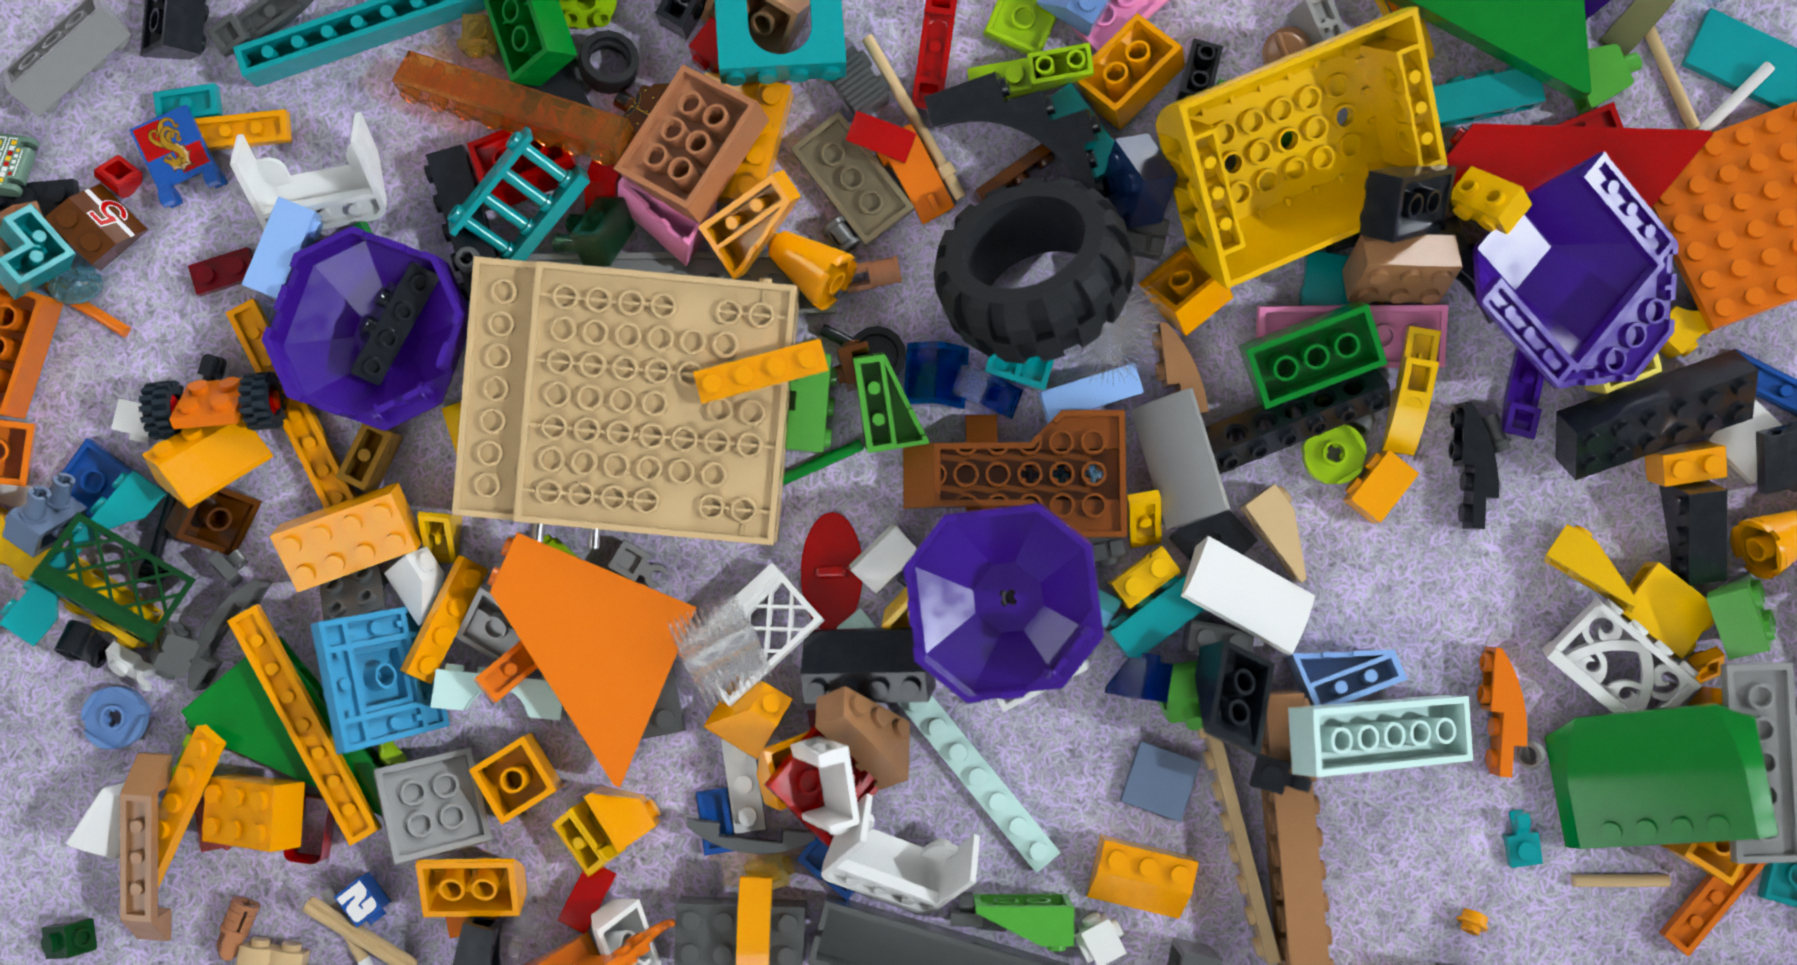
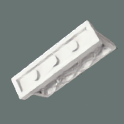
(752, 598)

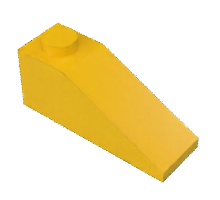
(1587, 563)

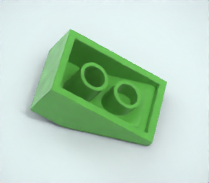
(1037, 917)

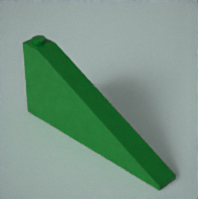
(248, 722)

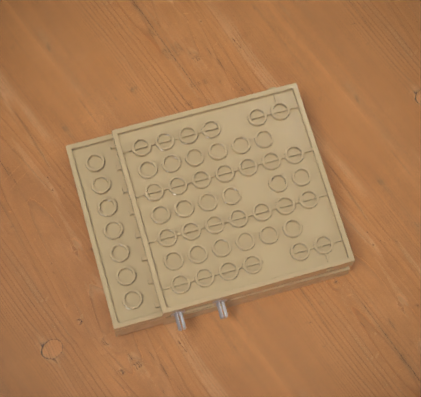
(592, 408)

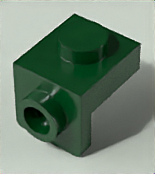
(68, 939)

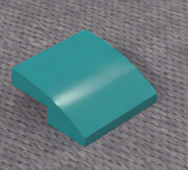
(1323, 280)

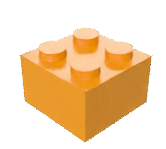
(516, 777)

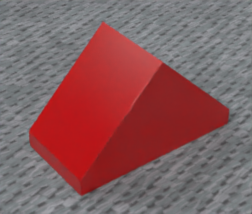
(602, 182)

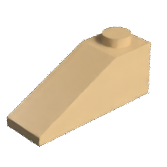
(1277, 526)

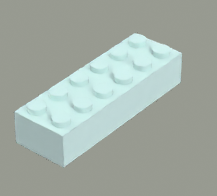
(1379, 735)

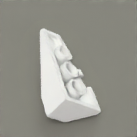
(617, 923)

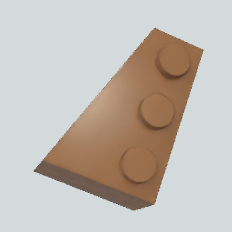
(871, 732)

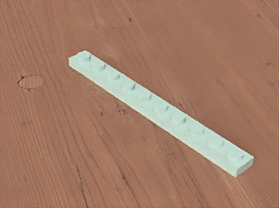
(974, 772)

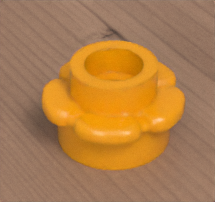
(1472, 922)

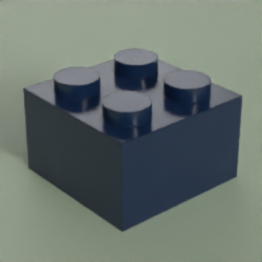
(1139, 180)

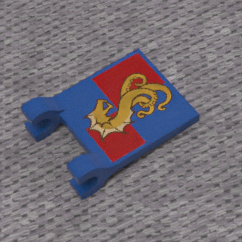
(175, 153)

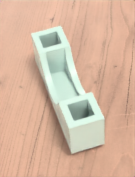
(457, 690)

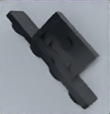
(392, 321)

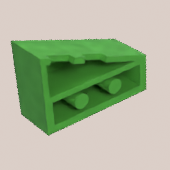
(809, 412)

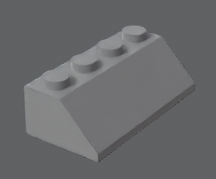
(65, 56)

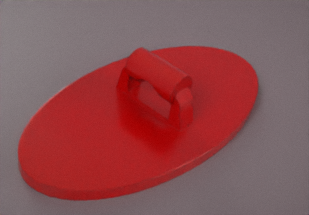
(824, 570)

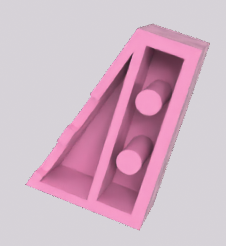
(667, 226)

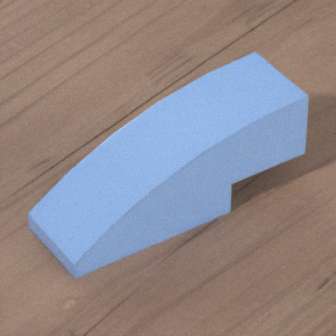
(1090, 396)

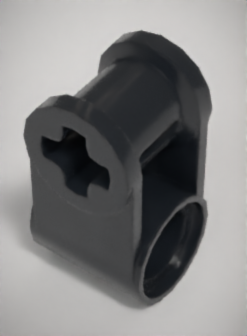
(82, 643)

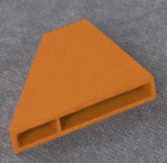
(594, 641)

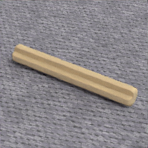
(360, 936)

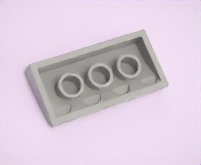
(1180, 459)

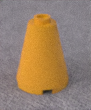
(813, 267)
(1766, 543)

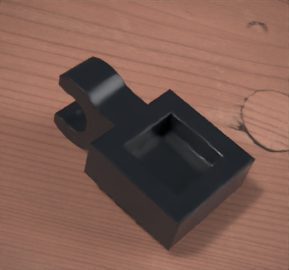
(1274, 774)

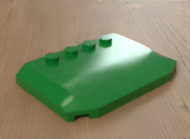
(1660, 778)

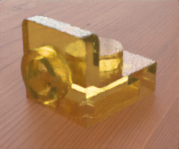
(477, 36)

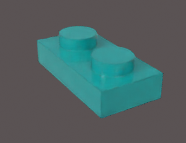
(201, 100)

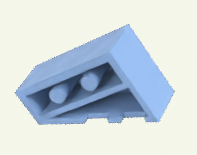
(286, 232)
(1344, 675)

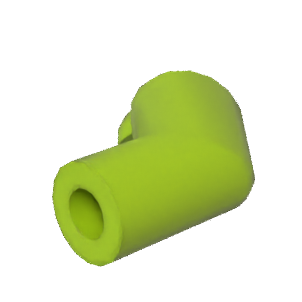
(390, 754)

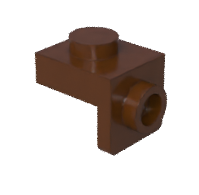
(845, 370)

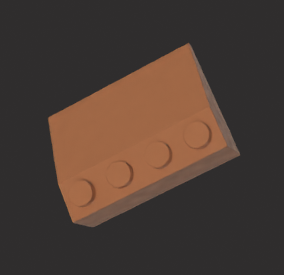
(692, 143)

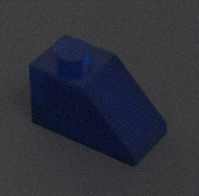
(986, 391)
(1142, 679)

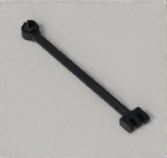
(211, 368)

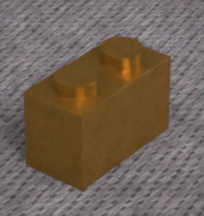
(369, 457)

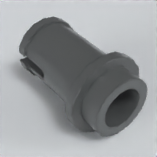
(461, 259)
(1495, 432)

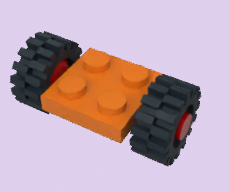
(212, 403)

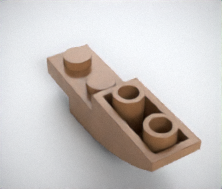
(1177, 365)

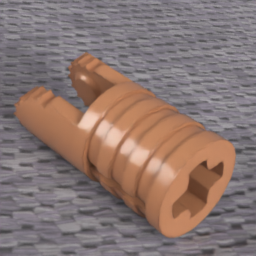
(880, 273)
(236, 926)

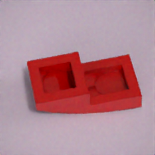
(880, 136)
(586, 899)

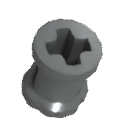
(841, 235)

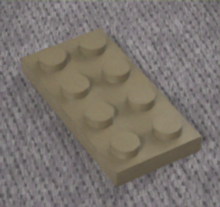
(852, 180)

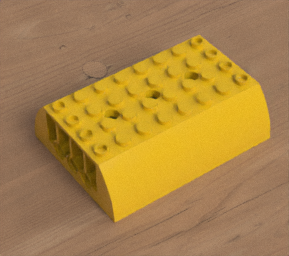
(1312, 191)

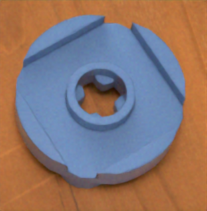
(98, 724)

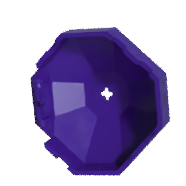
(319, 323)
(957, 608)

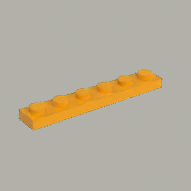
(185, 792)

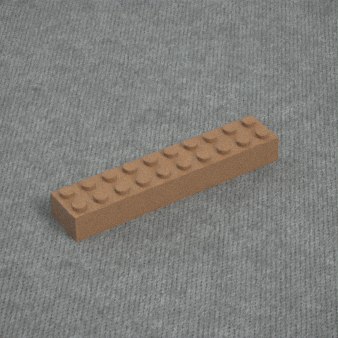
(1294, 850)

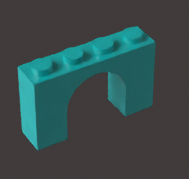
(744, 61)

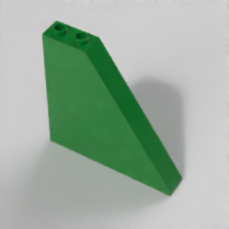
(1531, 35)

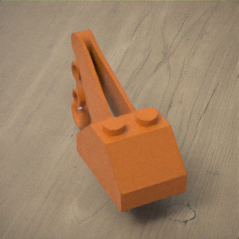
(584, 952)

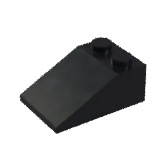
(1406, 201)
(1233, 694)

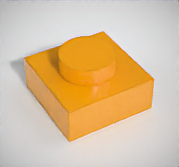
(1707, 663)

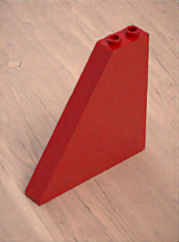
(1539, 153)

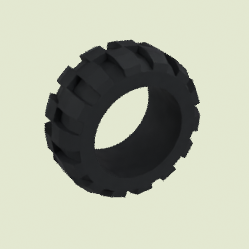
(1045, 315)

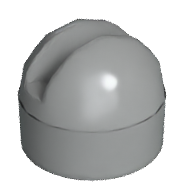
(1527, 756)

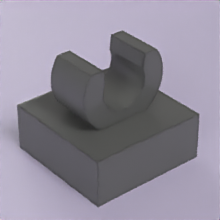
(228, 567)
(965, 914)

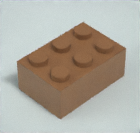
(1403, 270)

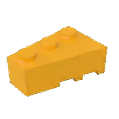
(749, 222)

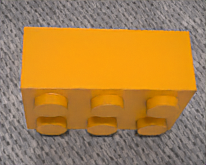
(253, 812)

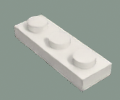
(743, 790)

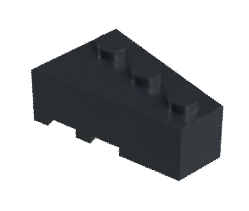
(1696, 530)

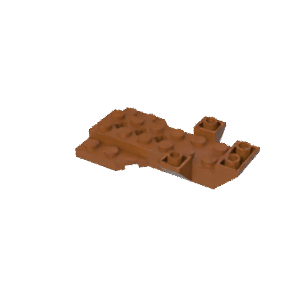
(988, 472)

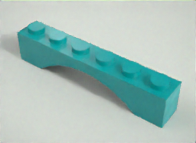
(38, 607)

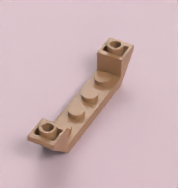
(140, 847)

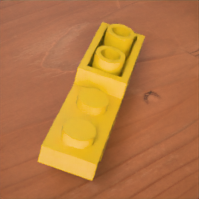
(1413, 390)

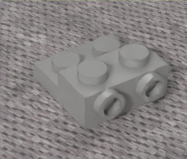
(486, 626)

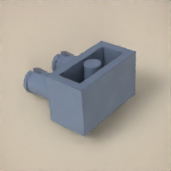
(43, 517)

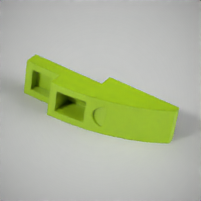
(1042, 69)

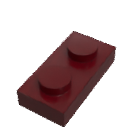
(220, 271)

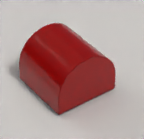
(119, 176)

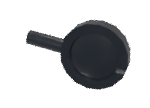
(879, 340)

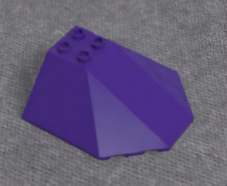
(1582, 278)

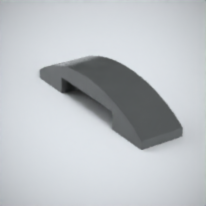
(255, 22)
(204, 664)
(789, 838)

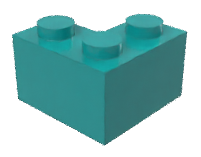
(36, 254)

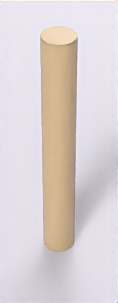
(1620, 880)

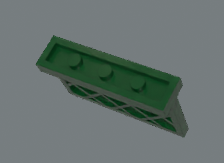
(98, 604)

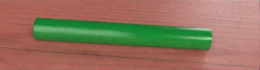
(822, 461)

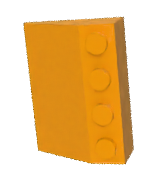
(761, 159)

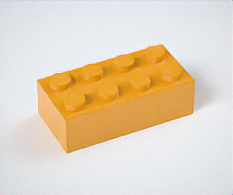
(347, 537)

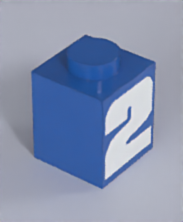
(363, 900)

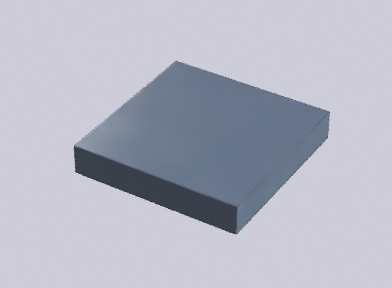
(1160, 781)

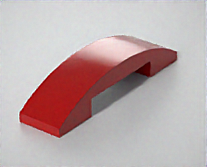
(934, 49)

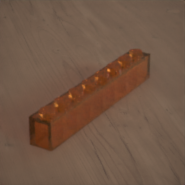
(512, 107)

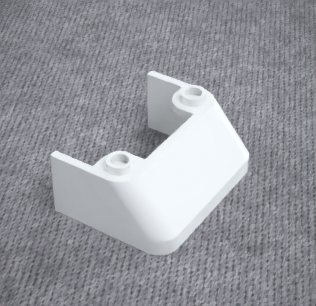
(336, 193)
(899, 870)

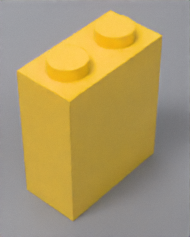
(1669, 609)

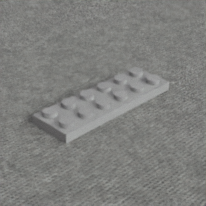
(1769, 694)

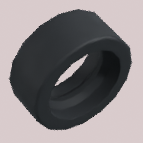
(612, 41)

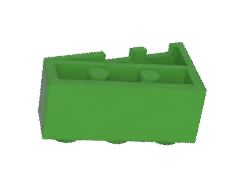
(883, 406)

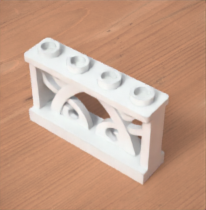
(1575, 660)

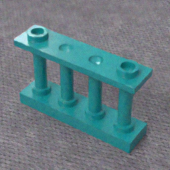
(551, 207)

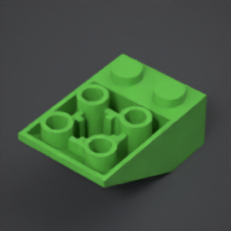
(1741, 617)

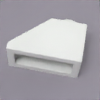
(417, 582)

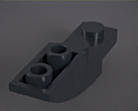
(1199, 68)
(1475, 452)

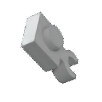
(633, 561)

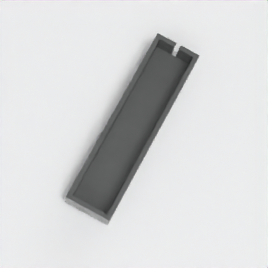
(873, 936)

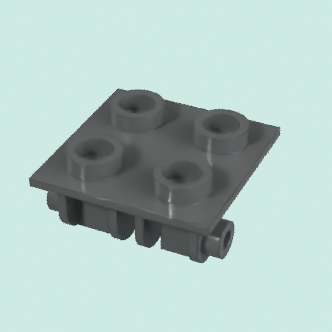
(354, 594)

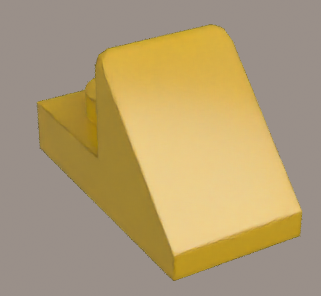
(1144, 518)

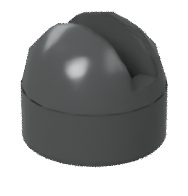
(1364, 425)

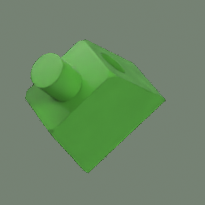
(1608, 74)
(1183, 697)

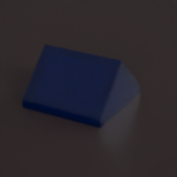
(932, 372)

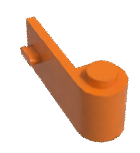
(920, 181)

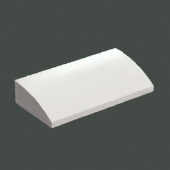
(1247, 595)

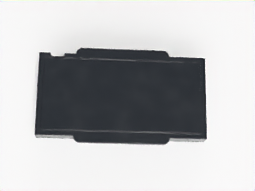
(1777, 459)

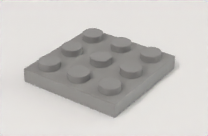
(431, 806)

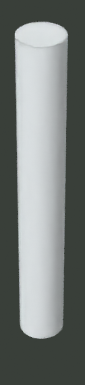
(1737, 97)

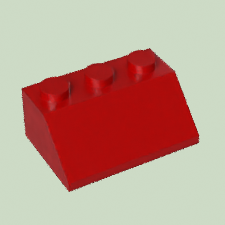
(490, 148)

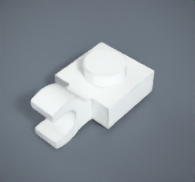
(126, 662)

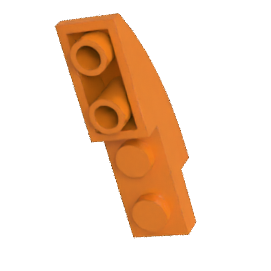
(1503, 696)

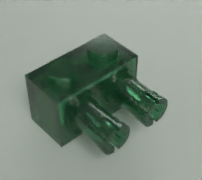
(598, 232)

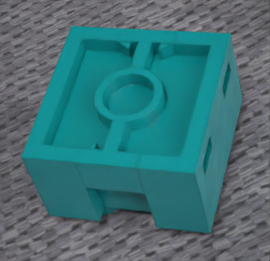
(1032, 374)

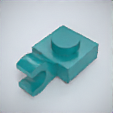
(1522, 844)

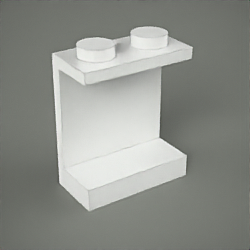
(836, 782)

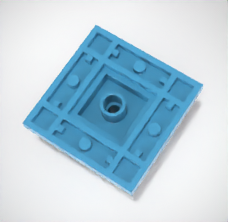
(363, 681)

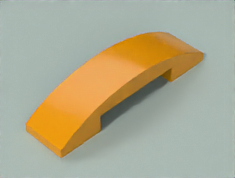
(754, 920)

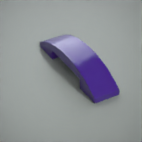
(1522, 398)

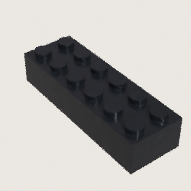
(1655, 414)

